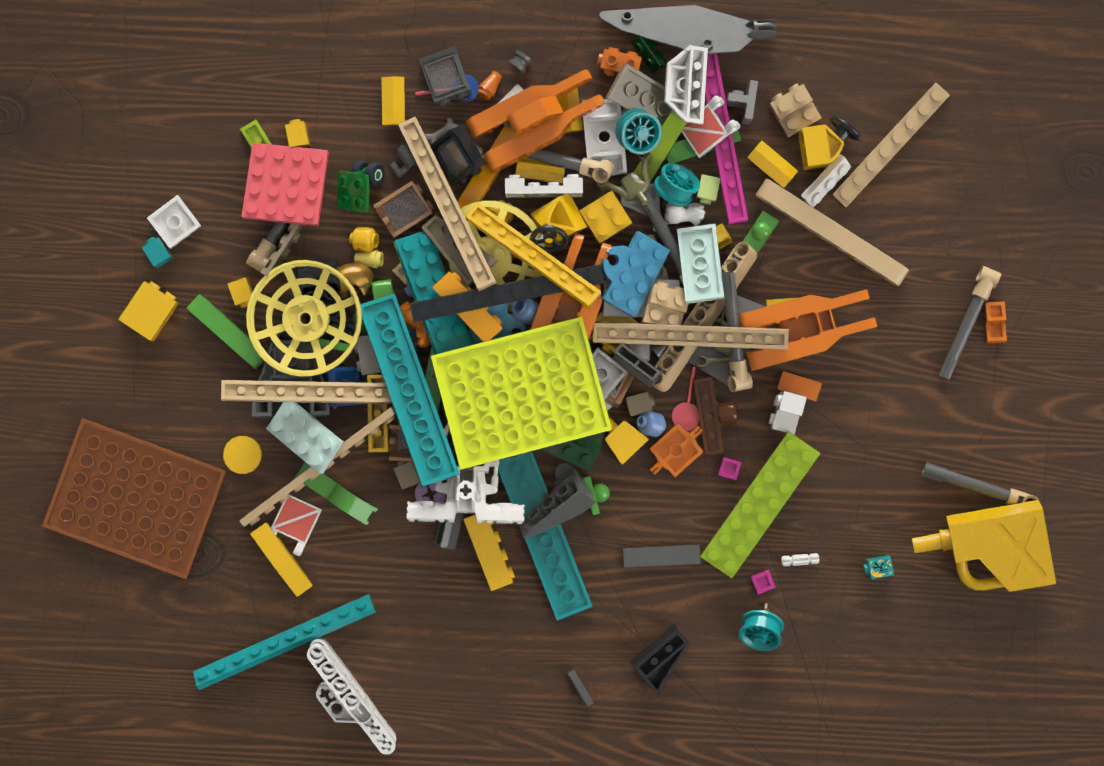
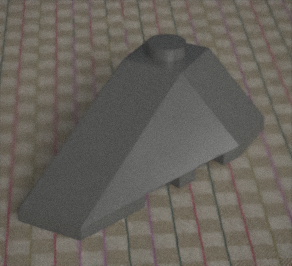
(564, 502)

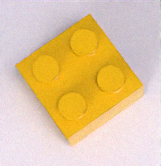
(605, 217)

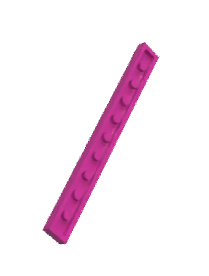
(725, 150)

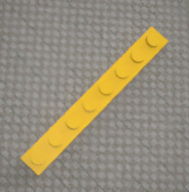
(533, 255)

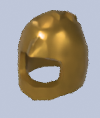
(359, 277)

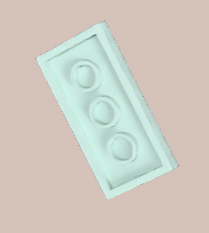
(700, 263)
(305, 435)

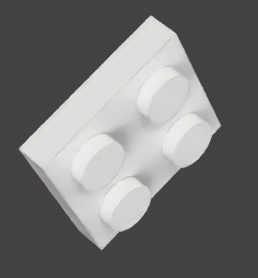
(174, 222)

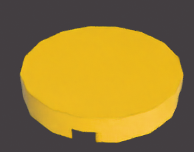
(242, 454)

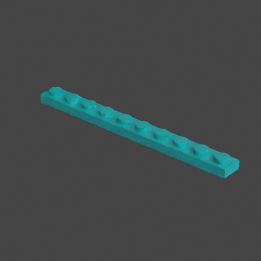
(284, 642)

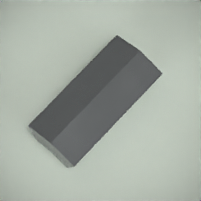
(636, 365)
(448, 532)

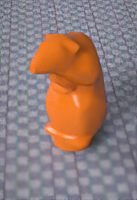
(423, 339)

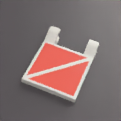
(711, 132)
(296, 521)

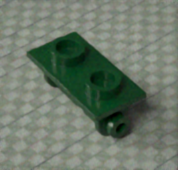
(652, 60)

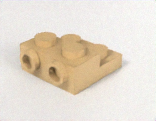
(794, 109)
(664, 305)

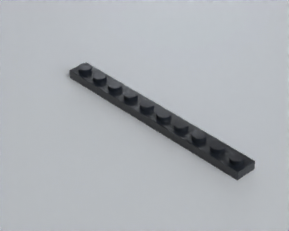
(496, 295)

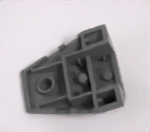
(267, 410)

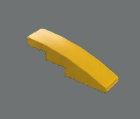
(281, 559)

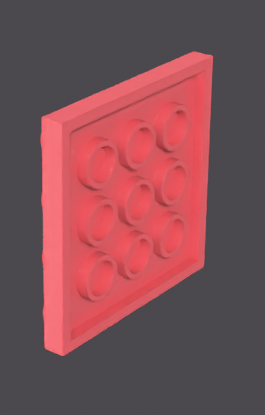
(285, 184)

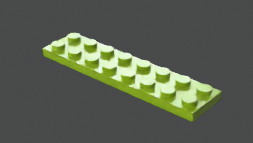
(760, 504)

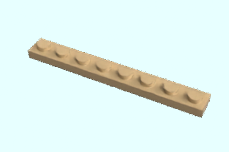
(890, 145)

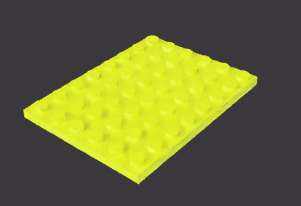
(521, 393)

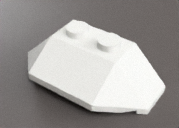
(687, 84)

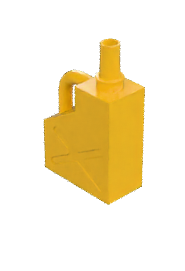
(1007, 541)

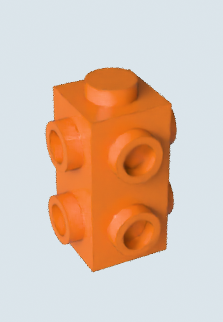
(613, 60)

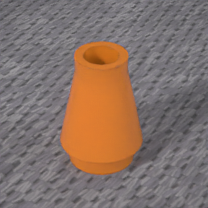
(489, 86)

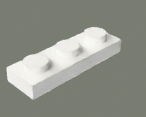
(826, 181)

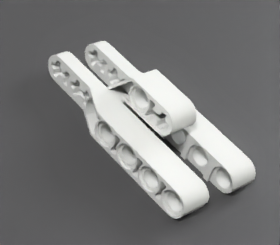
(358, 708)

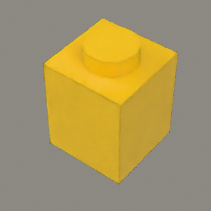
(297, 134)
(240, 292)

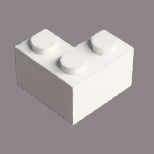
(787, 412)

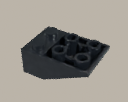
(308, 289)

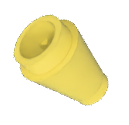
(371, 259)

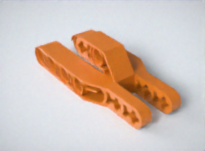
(527, 111)
(560, 308)
(806, 334)

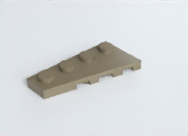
(442, 238)
(284, 245)

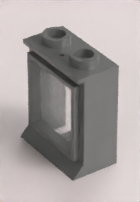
(445, 77)

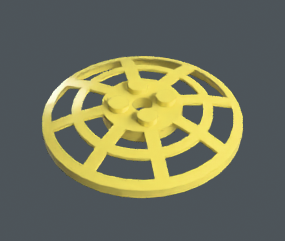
(500, 253)
(292, 318)

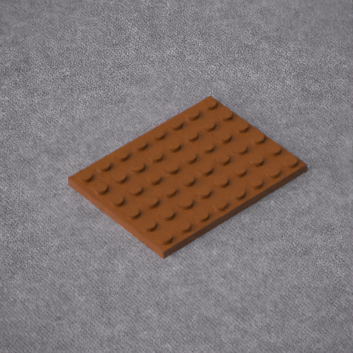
(134, 498)

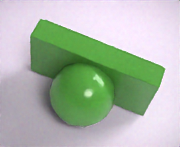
(760, 231)
(600, 493)

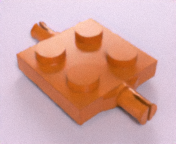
(676, 450)

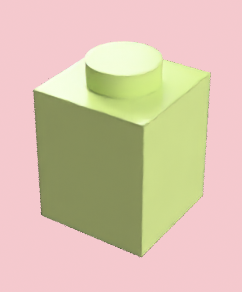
(708, 189)

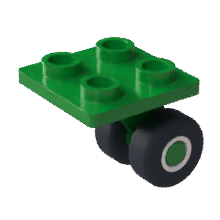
(354, 185)

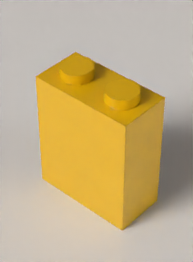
(149, 310)

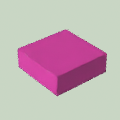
(729, 468)
(762, 582)

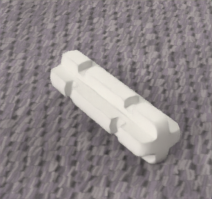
(803, 559)

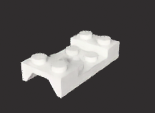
(605, 121)
(516, 187)

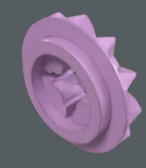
(420, 491)

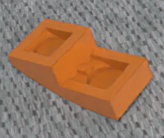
(995, 322)
(799, 385)

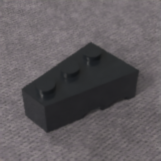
(660, 657)

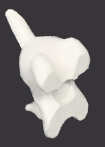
(676, 214)

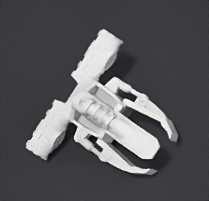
(467, 495)

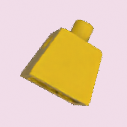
(624, 440)

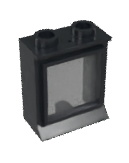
(458, 155)

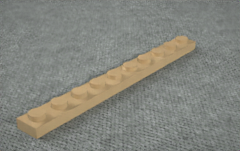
(447, 204)
(690, 335)
(304, 392)
(297, 484)

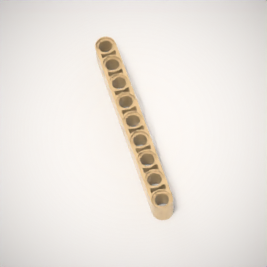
(832, 232)
(711, 312)

